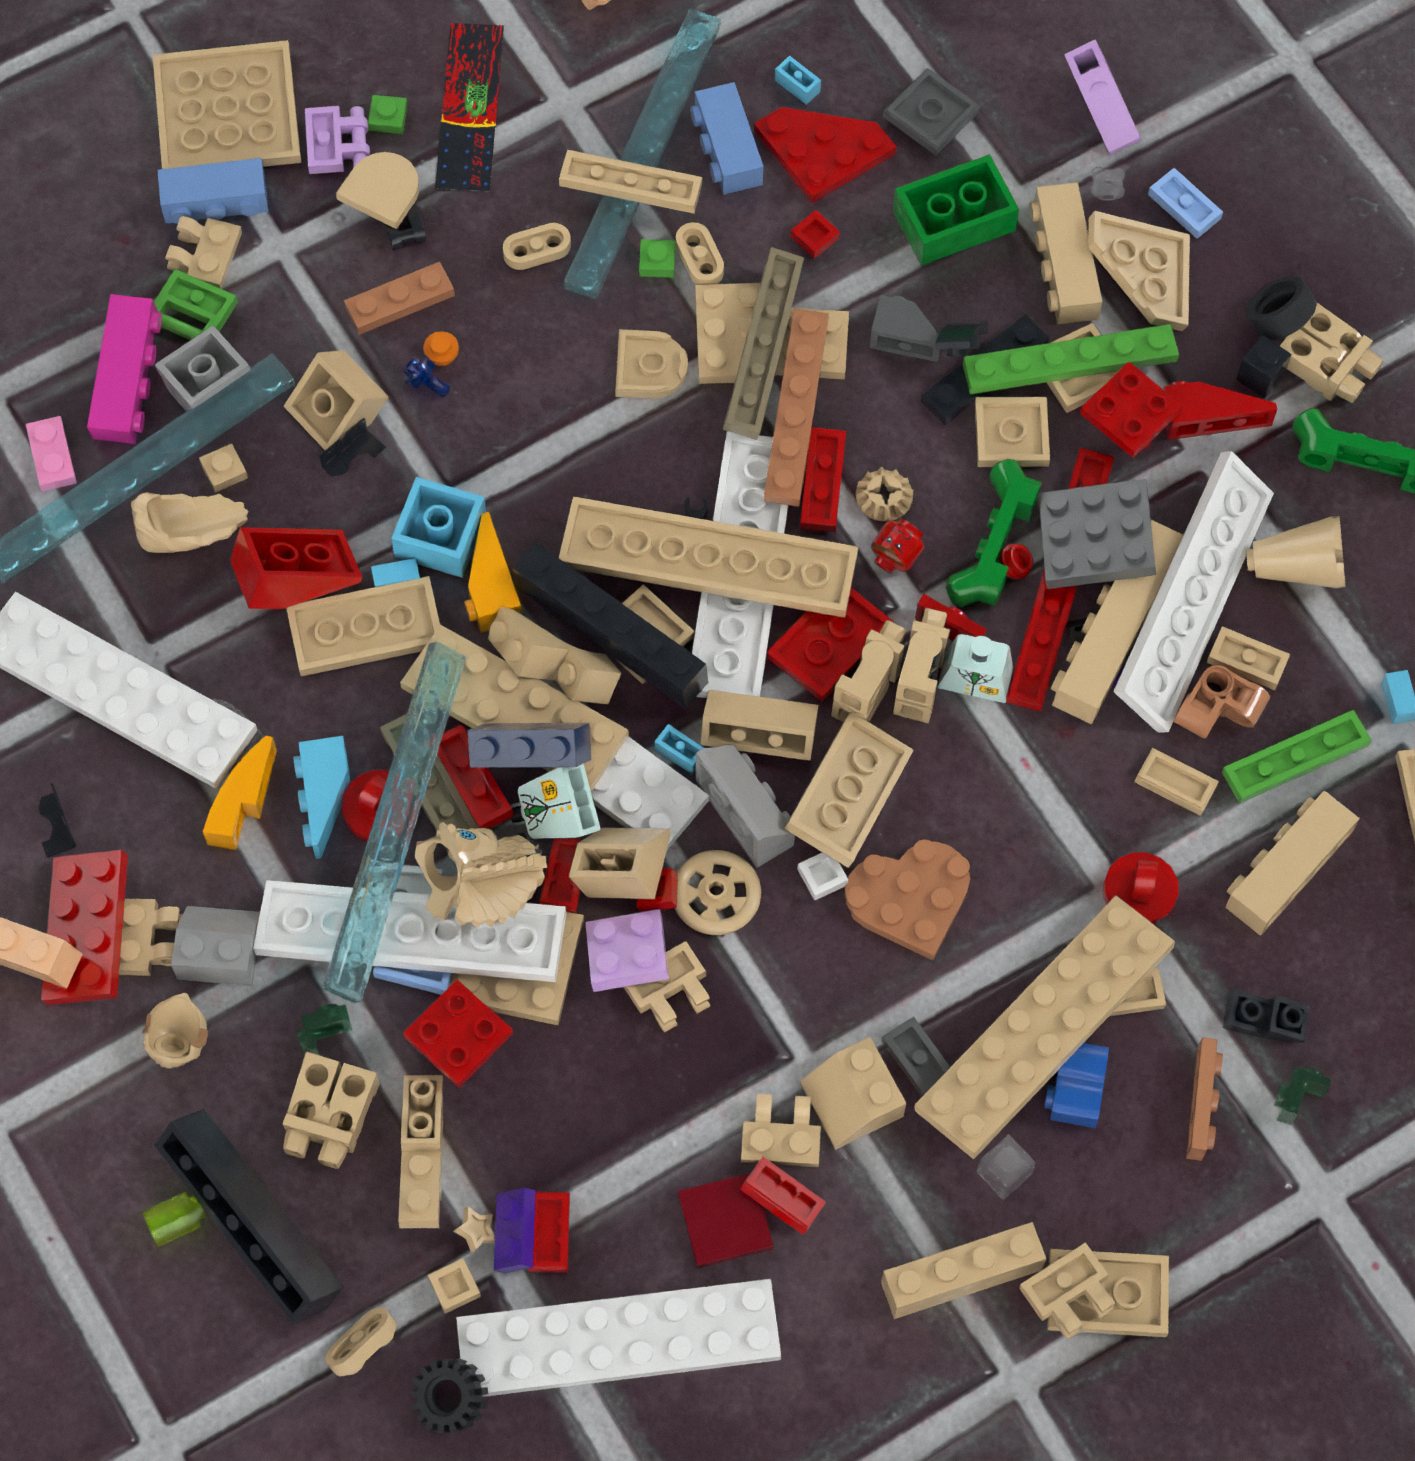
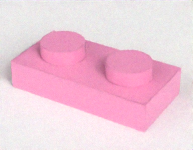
(51, 453)

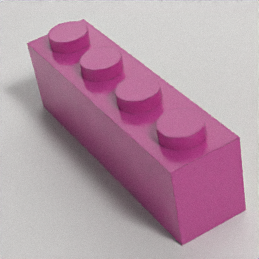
(123, 369)

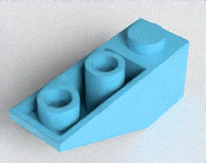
(325, 778)

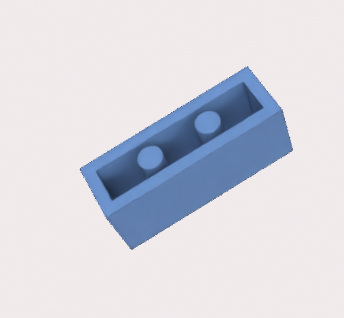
(727, 138)
(213, 190)

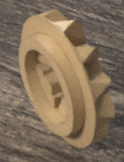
(873, 504)

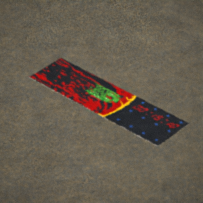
(469, 107)

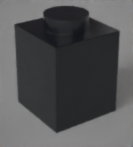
(1263, 366)

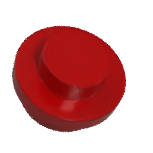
(1018, 560)

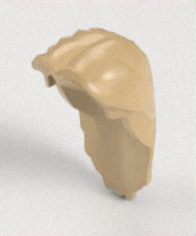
(184, 521)

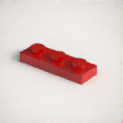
(823, 480)
(473, 784)

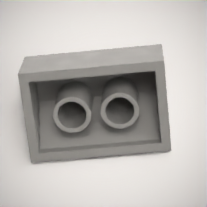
(743, 802)

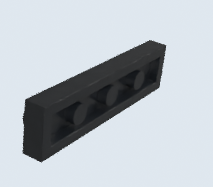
(952, 393)

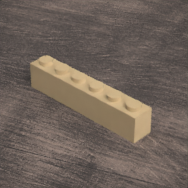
(1111, 633)

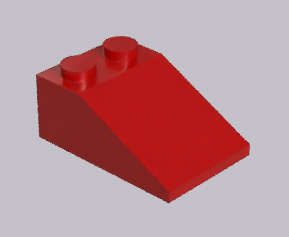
(291, 565)

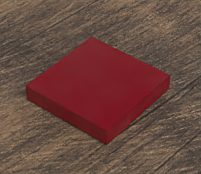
(724, 1222)

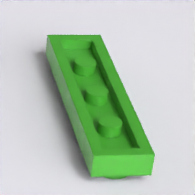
(1296, 756)

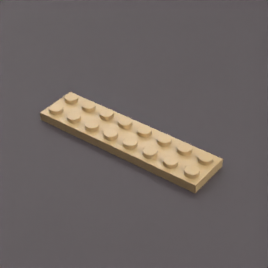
(709, 556)
(1044, 1027)

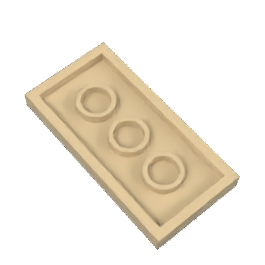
(363, 625)
(849, 789)

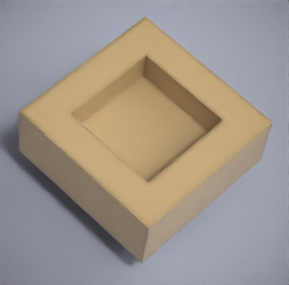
(223, 468)
(454, 1285)

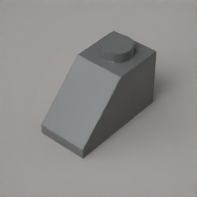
(903, 329)

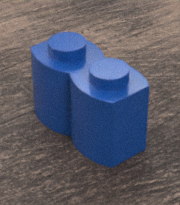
(1079, 1087)

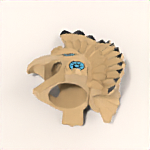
(491, 876)

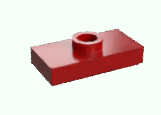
(955, 620)
(557, 886)
(782, 1195)
(551, 1232)

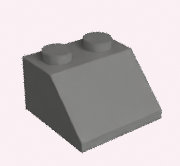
(201, 368)
(215, 946)

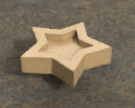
(476, 1229)

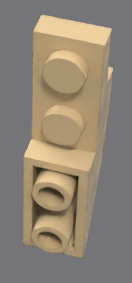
(421, 1151)

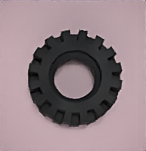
(426, 1395)

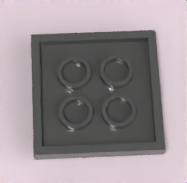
(1097, 534)

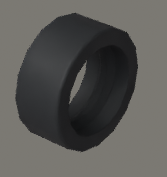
(1281, 307)

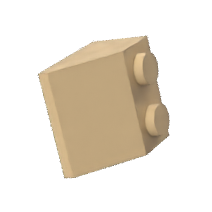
(334, 397)
(854, 1093)

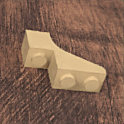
(540, 655)

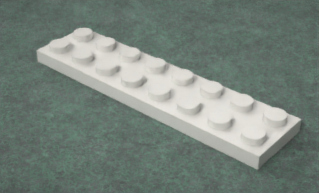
(1193, 592)
(730, 630)
(121, 691)
(307, 919)
(622, 1337)

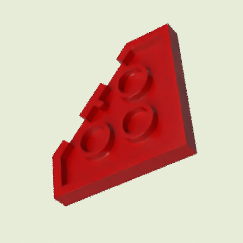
(823, 148)

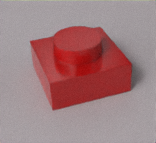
(815, 234)
(665, 895)

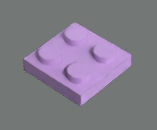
(626, 950)

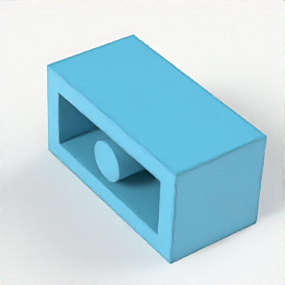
(797, 80)
(395, 572)
(1399, 696)
(678, 748)

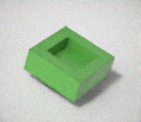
(387, 114)
(657, 258)

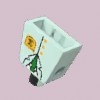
(977, 668)
(557, 805)

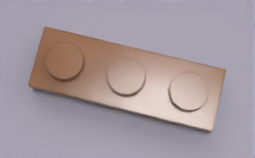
(399, 298)
(1204, 1099)

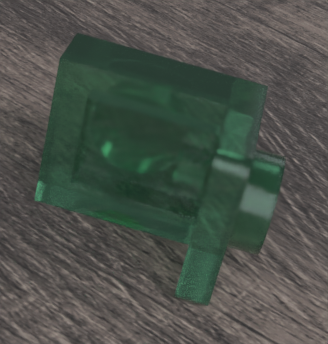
(325, 1022)
(1290, 1096)

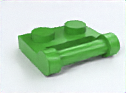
(196, 300)

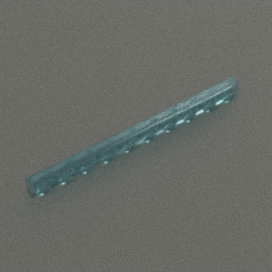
(643, 148)
(141, 466)
(394, 823)

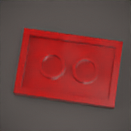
(826, 646)

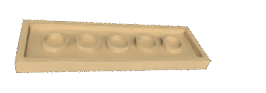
(495, 694)

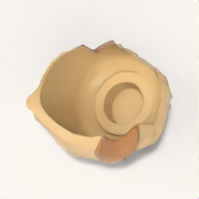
(175, 1032)

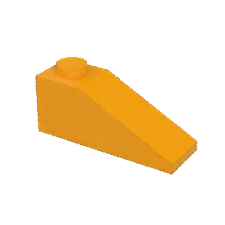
(489, 579)

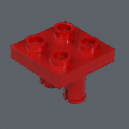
(1131, 409)
(458, 1033)

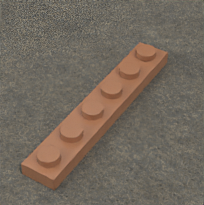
(796, 407)

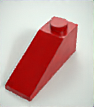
(1215, 410)

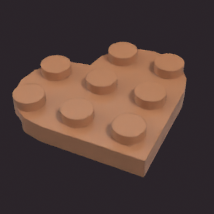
(910, 897)

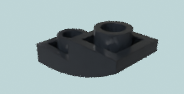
(961, 336)
(1266, 1018)

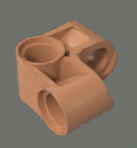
(1238, 701)

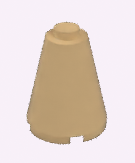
(1301, 555)

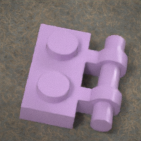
(324, 138)

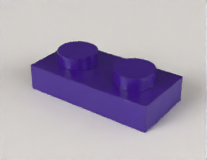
(514, 1230)

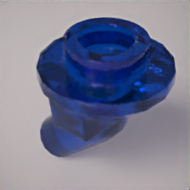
(419, 372)

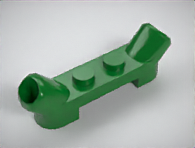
(1324, 445)
(987, 578)

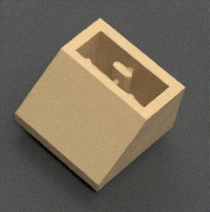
(620, 862)

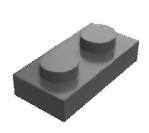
(916, 1055)

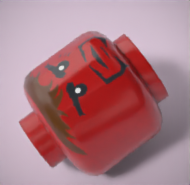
(897, 546)

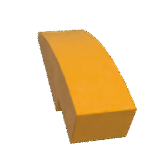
(241, 795)

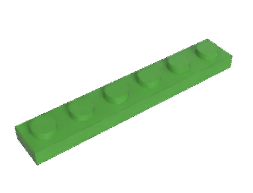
(1070, 359)

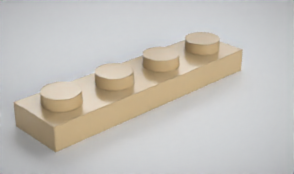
(630, 181)

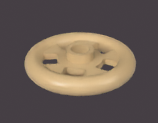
(743, 907)

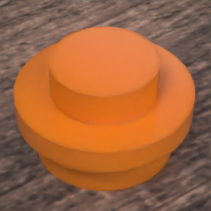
(441, 348)

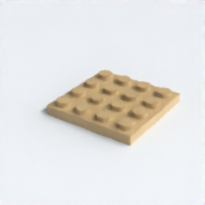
(227, 105)

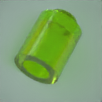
(173, 1218)

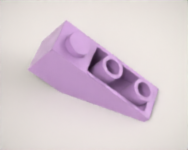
(1102, 96)

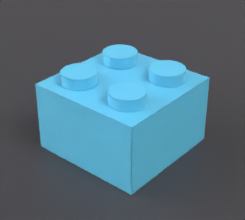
(438, 527)

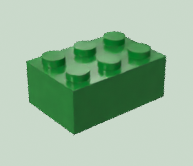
(955, 209)

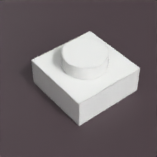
(822, 875)

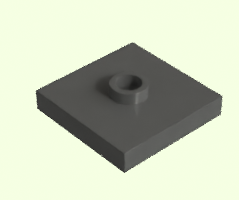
(931, 111)

